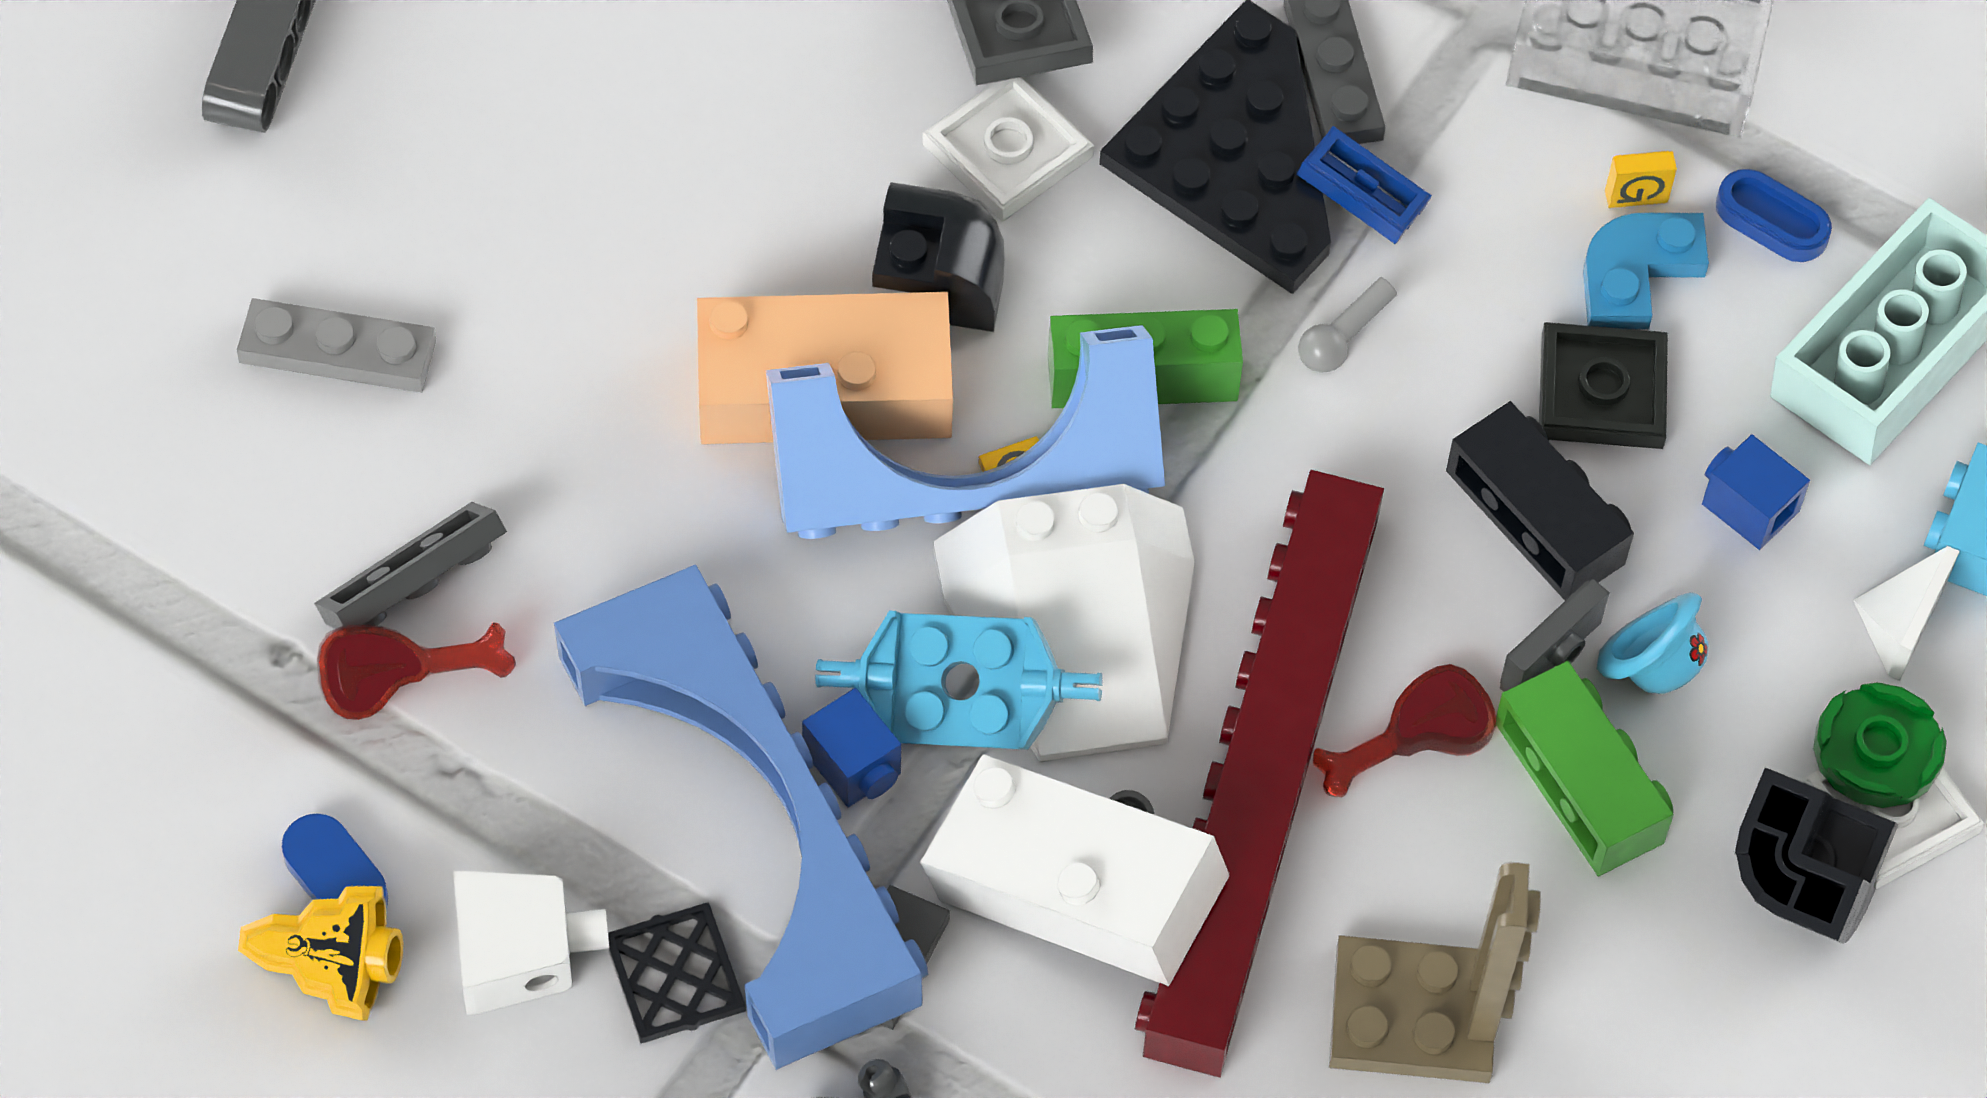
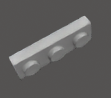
(336, 345)

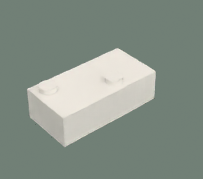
(1076, 869)

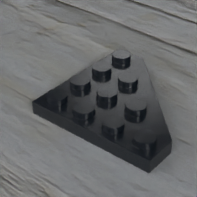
(1228, 146)

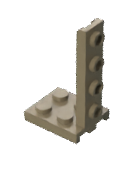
(1433, 1004)

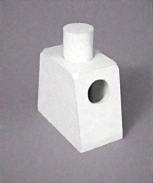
(518, 937)

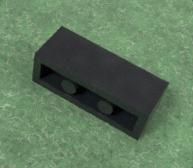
(1539, 500)

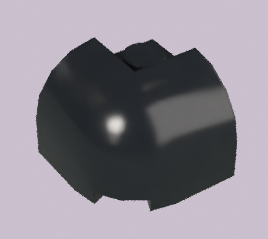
(942, 245)
(1811, 855)

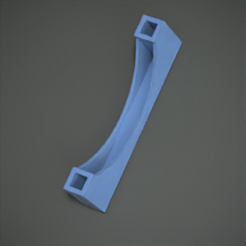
(841, 952)

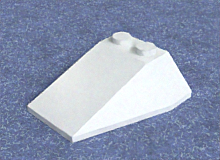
(1108, 589)

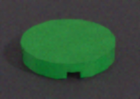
(1879, 745)

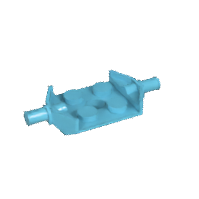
(908, 668)

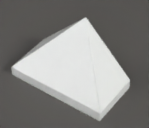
(1902, 606)

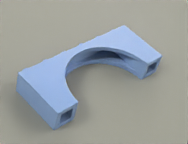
(839, 479)

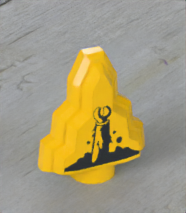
(331, 948)

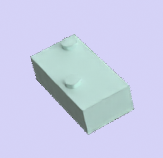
(1890, 334)

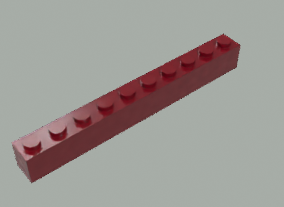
(1266, 762)

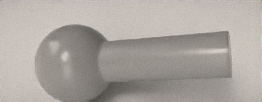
(1325, 345)

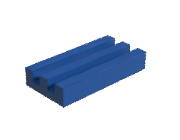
(1359, 190)

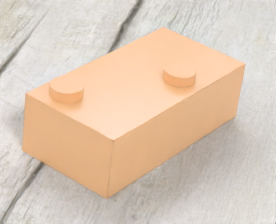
(882, 348)

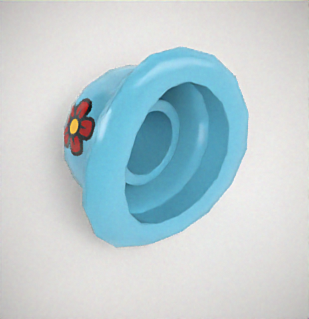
(1658, 648)

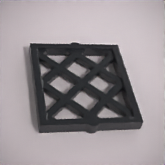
(690, 1017)

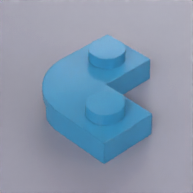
(1629, 253)

